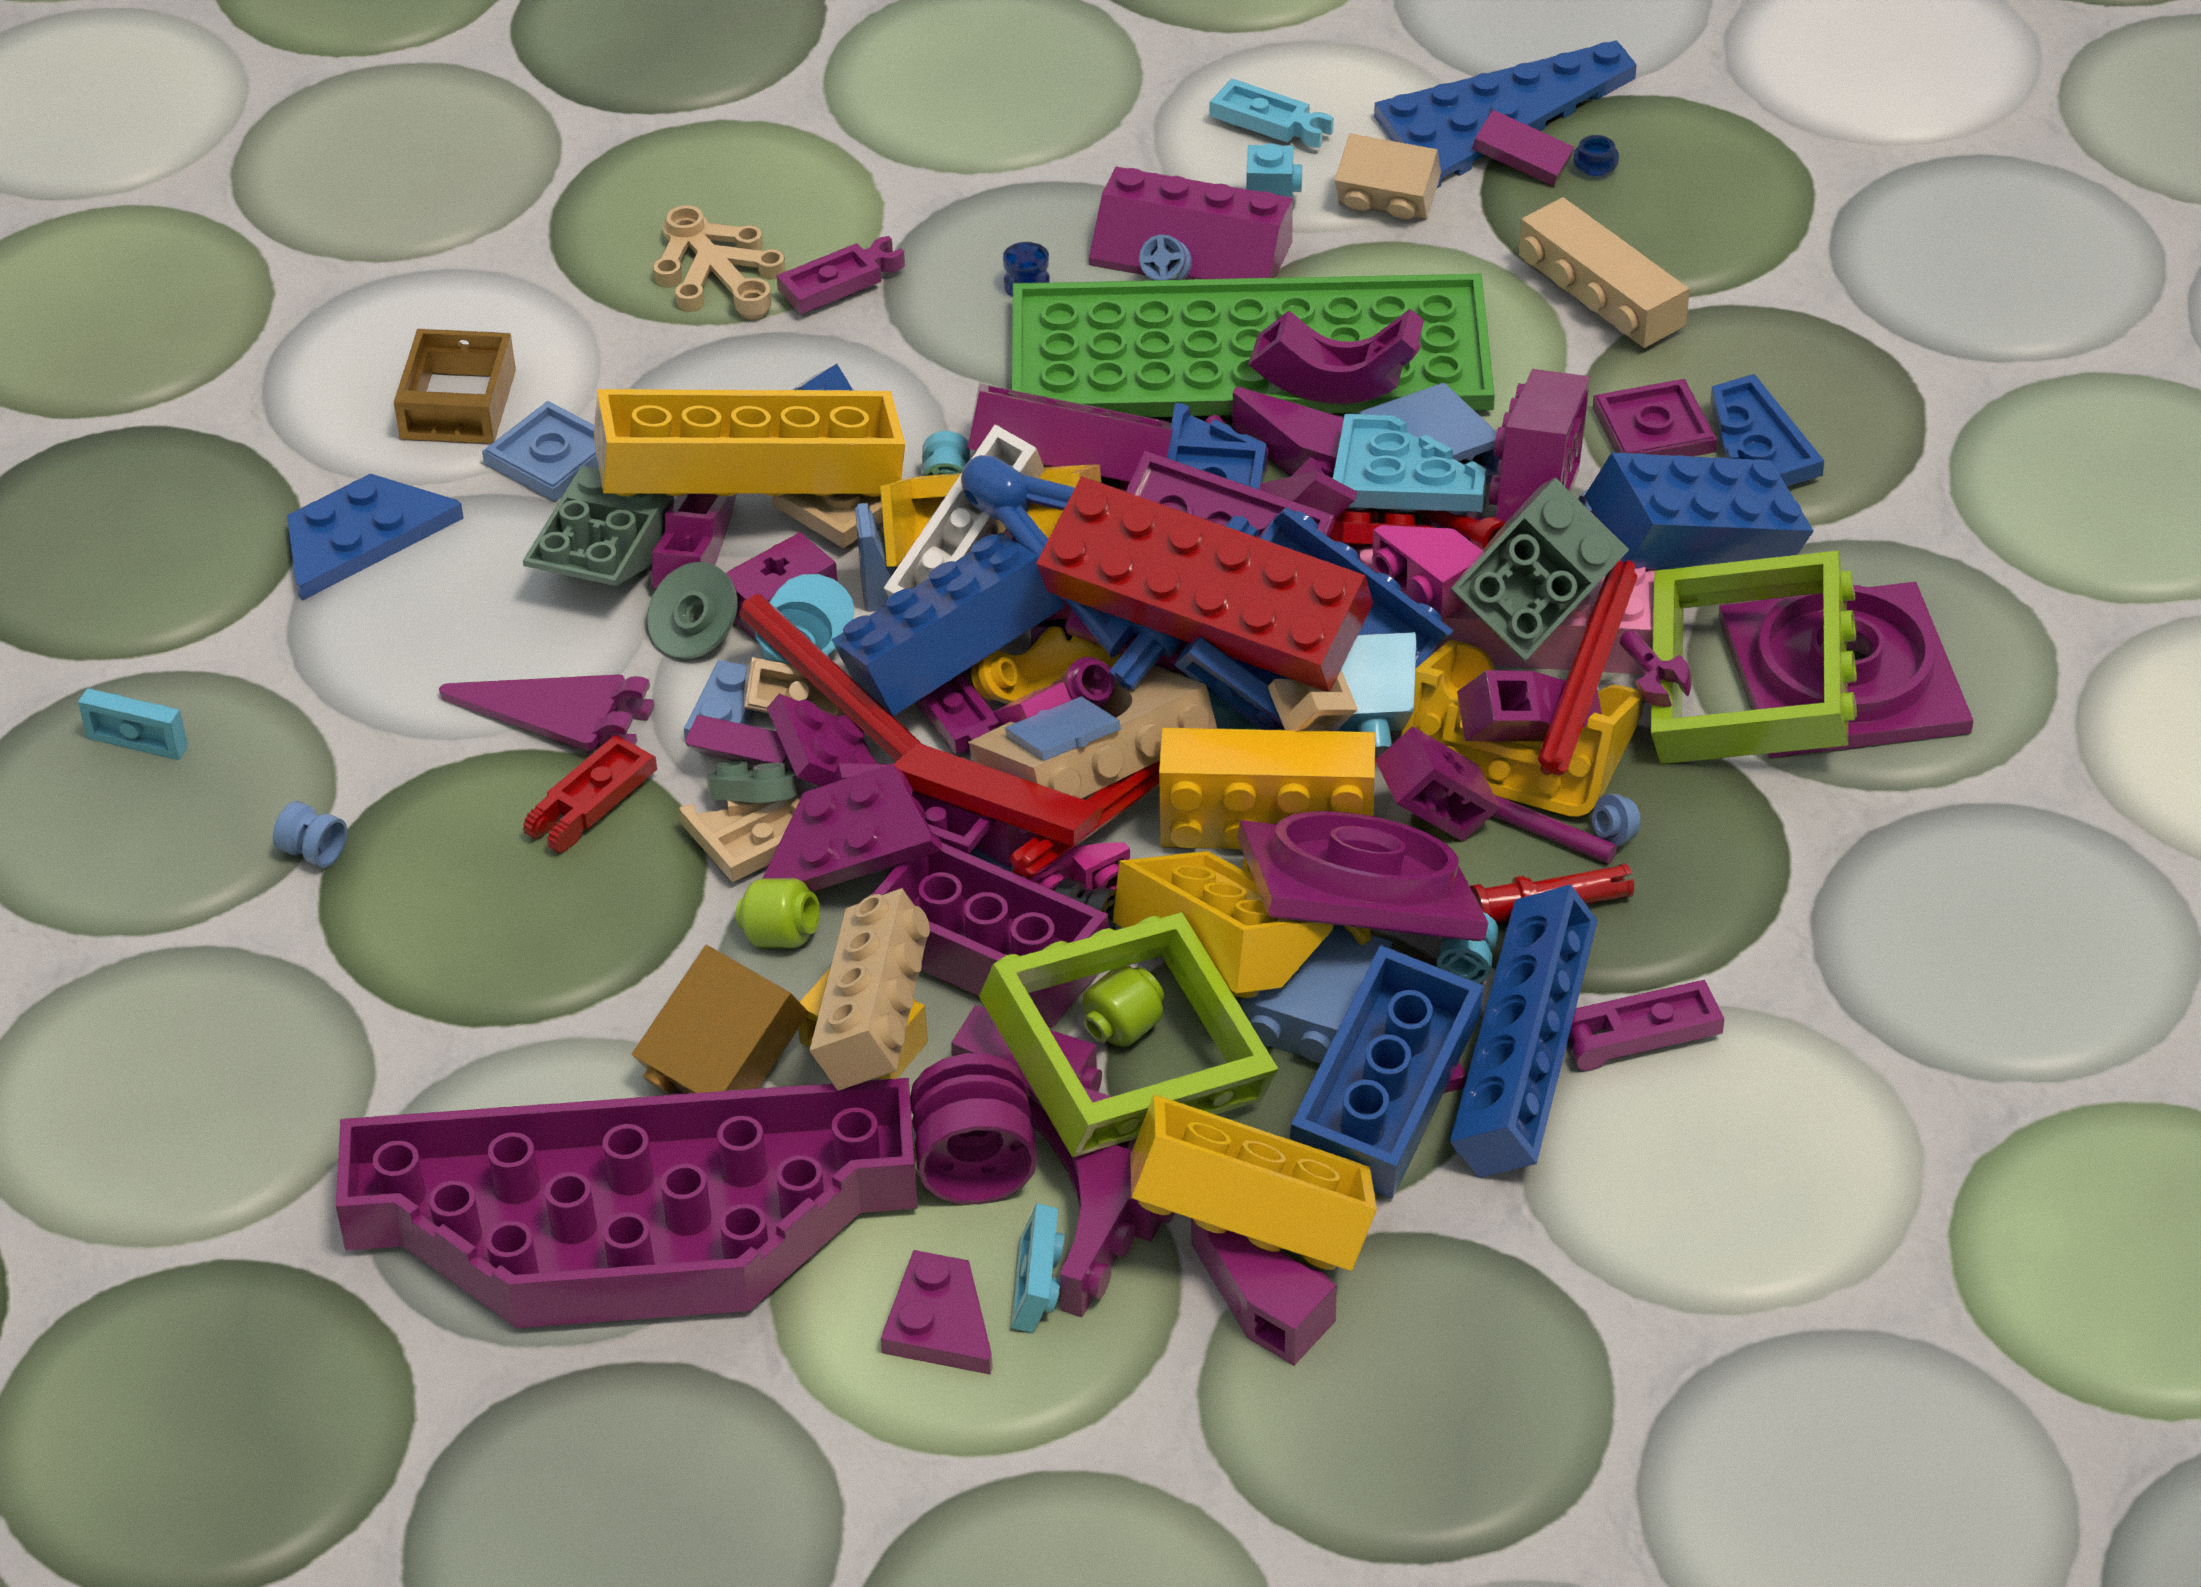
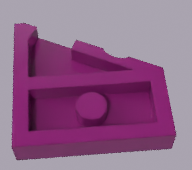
(938, 1315)

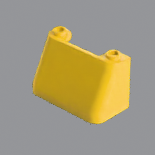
(1513, 765)

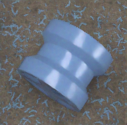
(1155, 258)

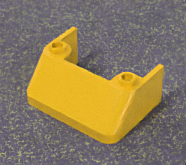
(914, 500)

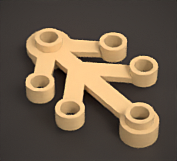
(689, 228)

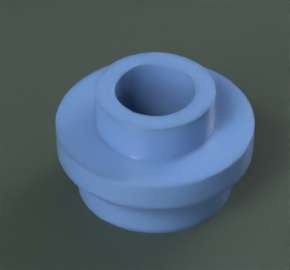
(1616, 819)

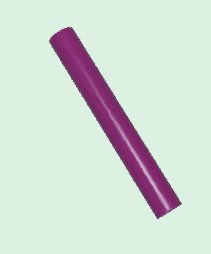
(1555, 830)

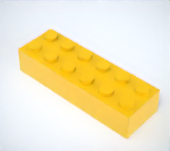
(747, 442)

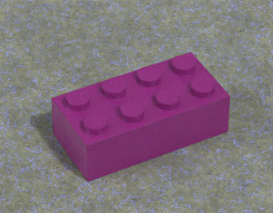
(1539, 438)
(987, 914)

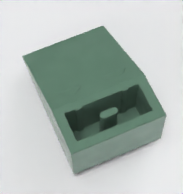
(599, 533)
(1538, 568)

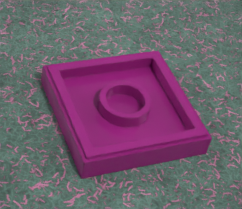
(1655, 420)

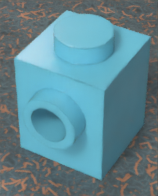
(1273, 170)

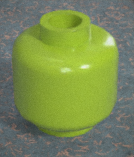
(778, 913)
(1122, 1005)

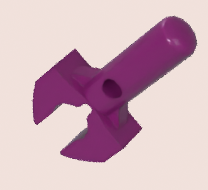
(1655, 669)

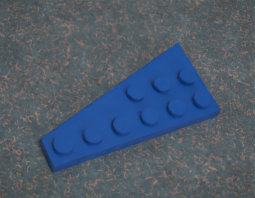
(1530, 92)

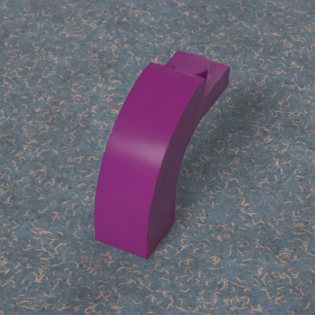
(1335, 370)

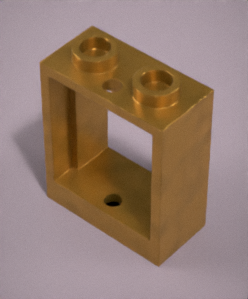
(448, 414)

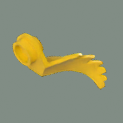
(1014, 676)

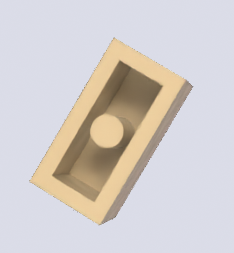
(1387, 177)

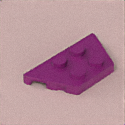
(853, 830)

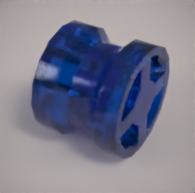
(1025, 264)

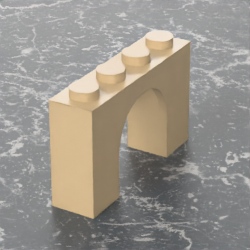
(1156, 703)

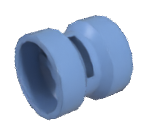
(313, 835)

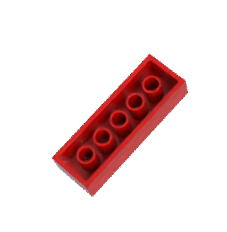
(1206, 582)

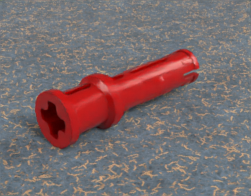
(1590, 886)

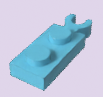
(1269, 113)

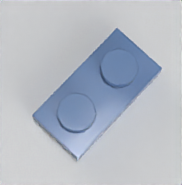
(723, 696)

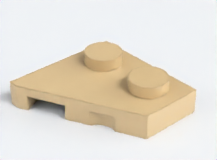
(742, 836)

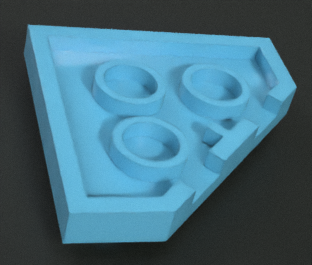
(1404, 471)

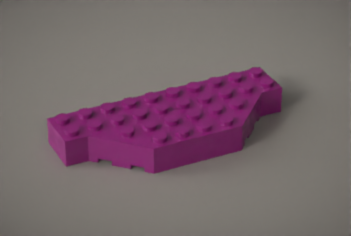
(627, 1198)

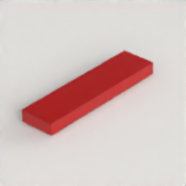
(999, 795)

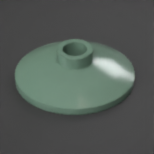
(681, 599)

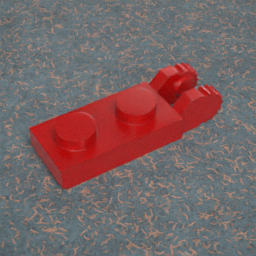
(589, 792)

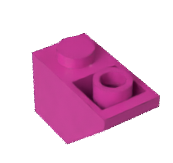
(1424, 562)

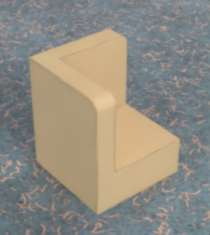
(1310, 708)

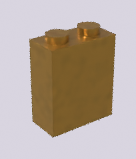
(718, 1029)

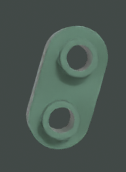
(756, 785)

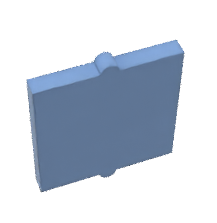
(1062, 728)

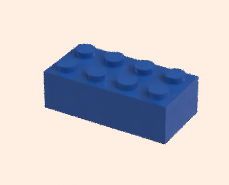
(1697, 510)
(946, 622)
(1389, 1065)

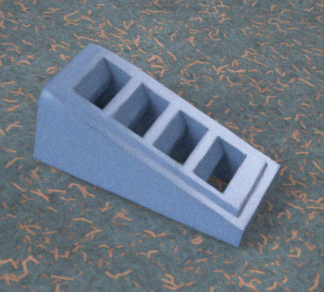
(872, 559)

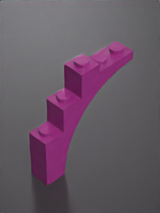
(1099, 1178)

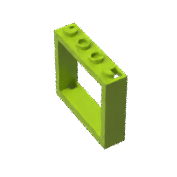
(1760, 729)
(1118, 1119)

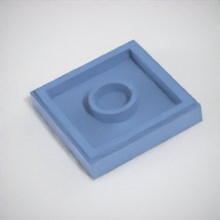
(544, 450)

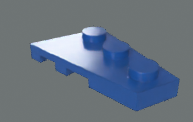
(1758, 428)

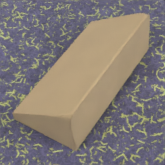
(768, 678)

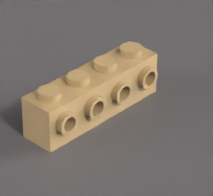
(1603, 272)
(870, 989)

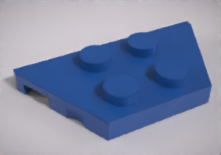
(1216, 448)
(362, 527)

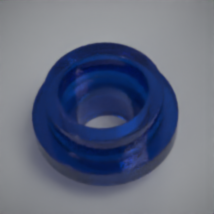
(1596, 155)

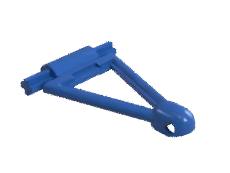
(1007, 497)

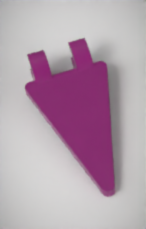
(560, 708)

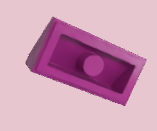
(736, 742)

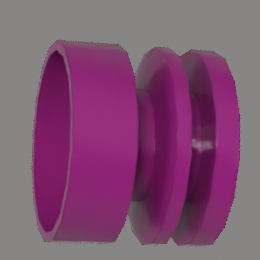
(973, 1128)

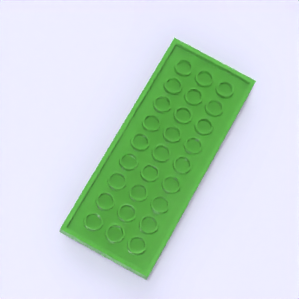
(1192, 340)

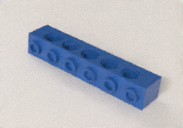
(1524, 1032)

